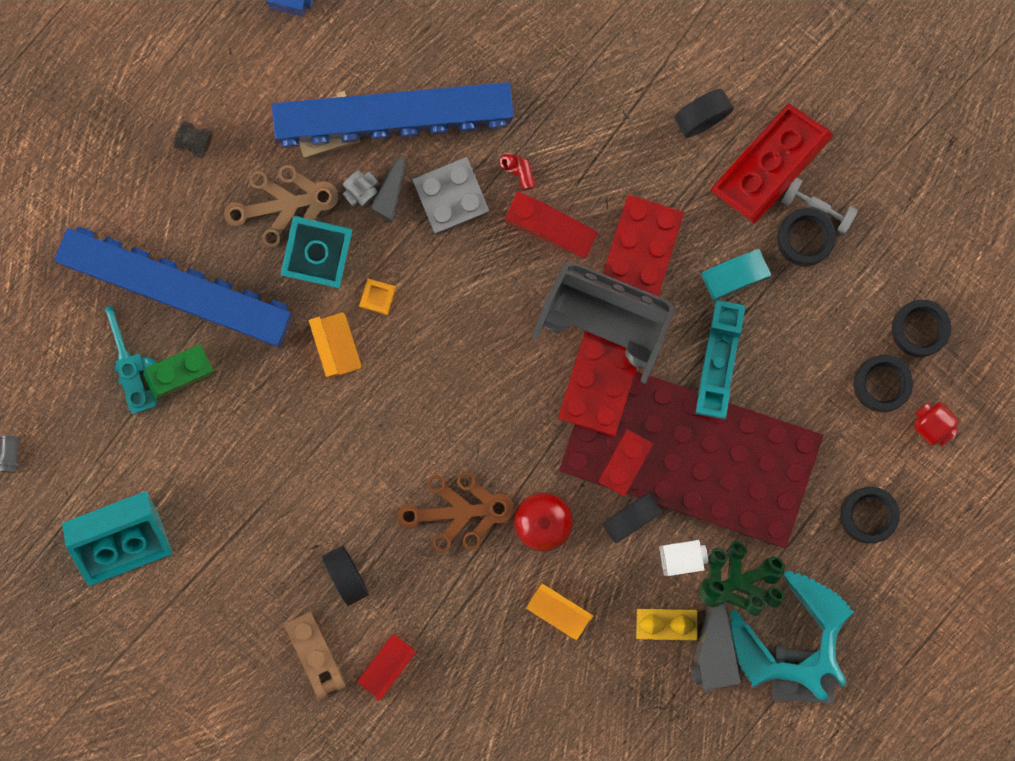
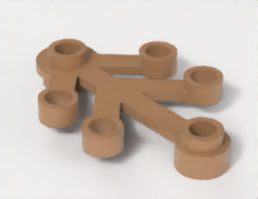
(286, 201)

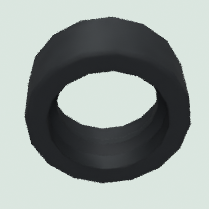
(703, 113)
(811, 215)
(939, 314)
(905, 379)
(886, 498)
(632, 518)
(345, 575)

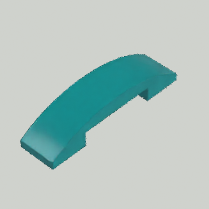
(719, 359)

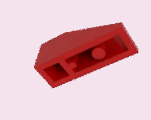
(550, 225)

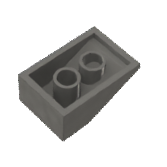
(715, 653)

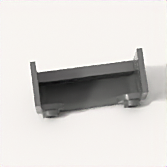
(609, 311)

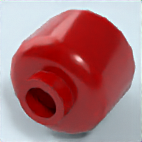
(936, 423)

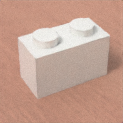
(683, 557)

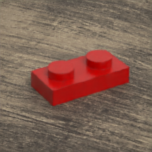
(625, 463)

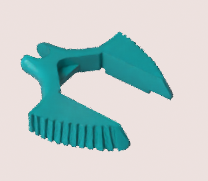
(829, 614)

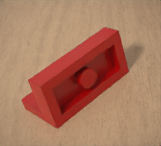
(386, 666)

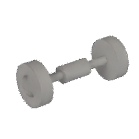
(815, 203)

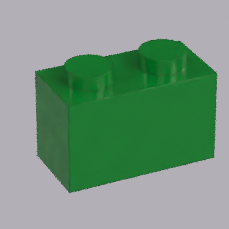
(178, 372)

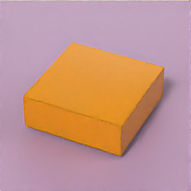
(377, 297)

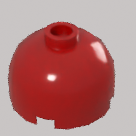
(543, 521)

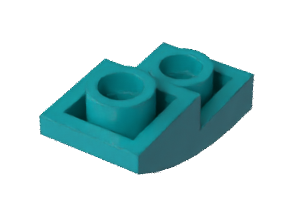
(735, 274)

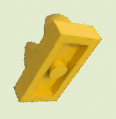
(666, 624)

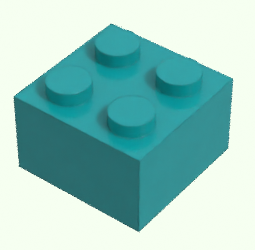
(316, 251)

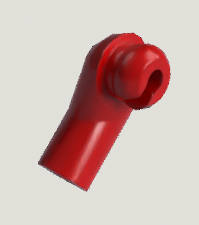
(520, 167)

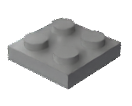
(451, 196)

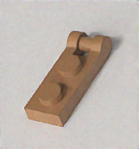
(315, 654)

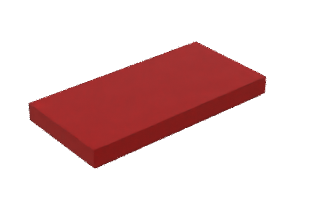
(771, 163)

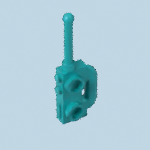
(130, 372)

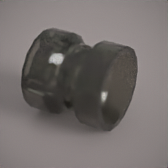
(193, 139)

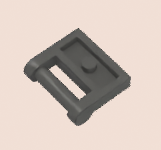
(795, 691)

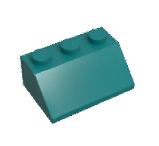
(116, 538)

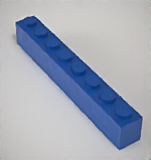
(392, 114)
(174, 287)

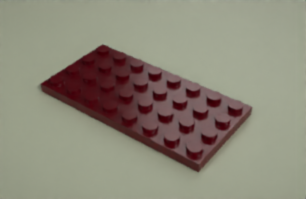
(727, 472)

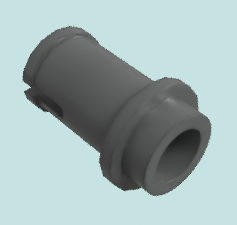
(9, 453)

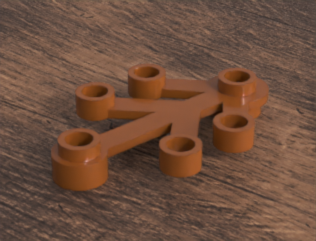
(460, 512)

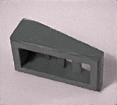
(388, 196)

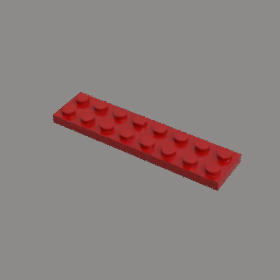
(601, 368)

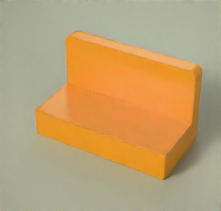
(335, 345)
(559, 611)

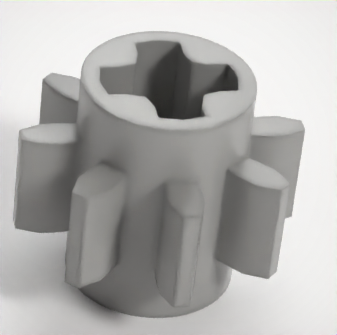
(360, 188)

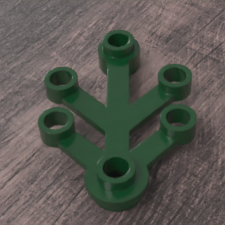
(717, 592)

